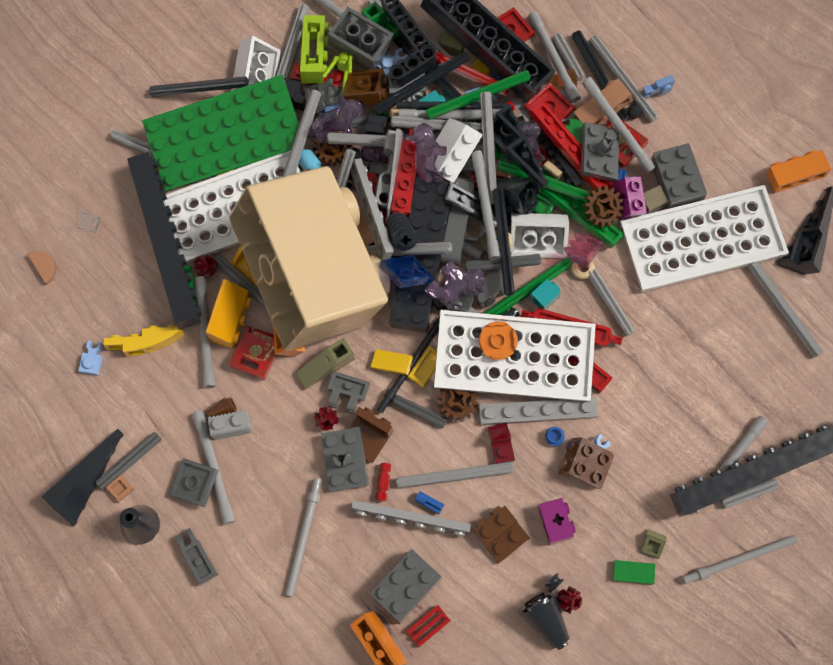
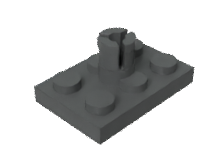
(599, 152)
(345, 459)

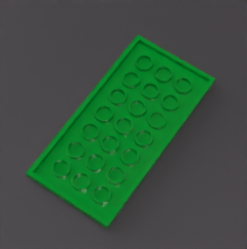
(222, 132)

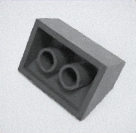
(360, 38)

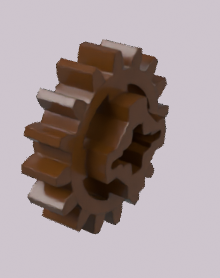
(328, 153)
(595, 209)
(461, 407)

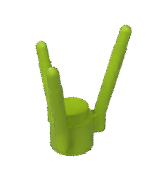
(344, 63)

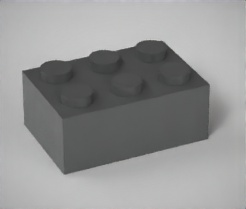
(679, 175)
(406, 586)

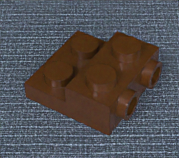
(367, 86)
(500, 533)

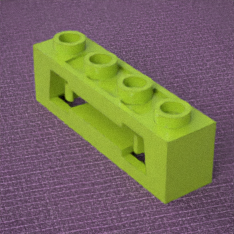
(318, 28)

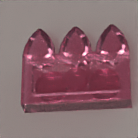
(583, 249)

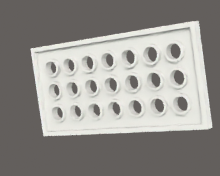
(217, 186)
(703, 266)
(522, 386)

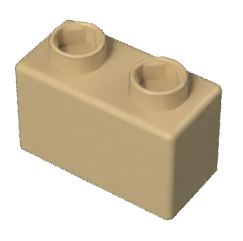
(309, 256)

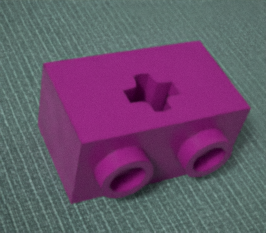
(632, 195)
(548, 512)

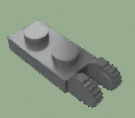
(197, 558)

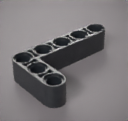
(411, 37)

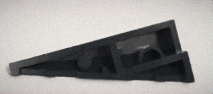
(515, 146)
(809, 245)
(72, 492)

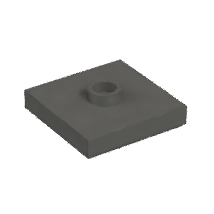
(193, 482)

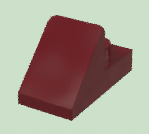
(501, 443)

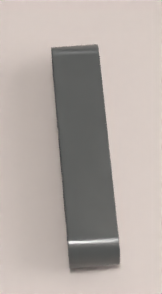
(457, 226)

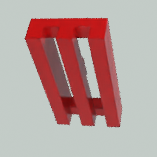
(422, 620)

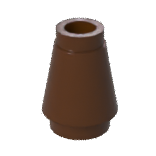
(222, 407)

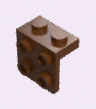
(374, 432)
(586, 462)

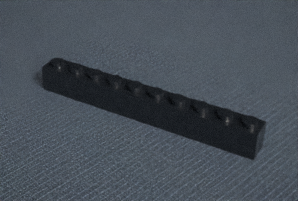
(164, 242)
(753, 472)

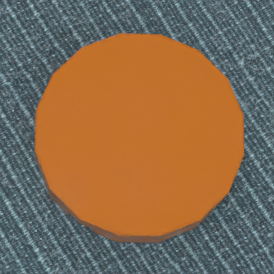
(498, 340)

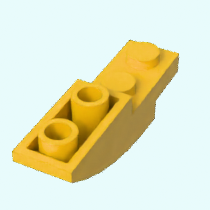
(152, 339)

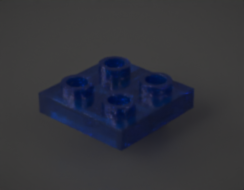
(406, 271)

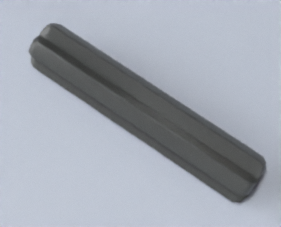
(419, 411)

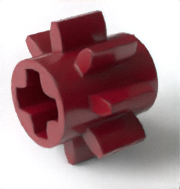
(205, 266)
(326, 418)
(569, 599)

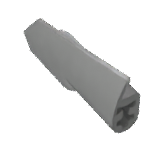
(392, 147)

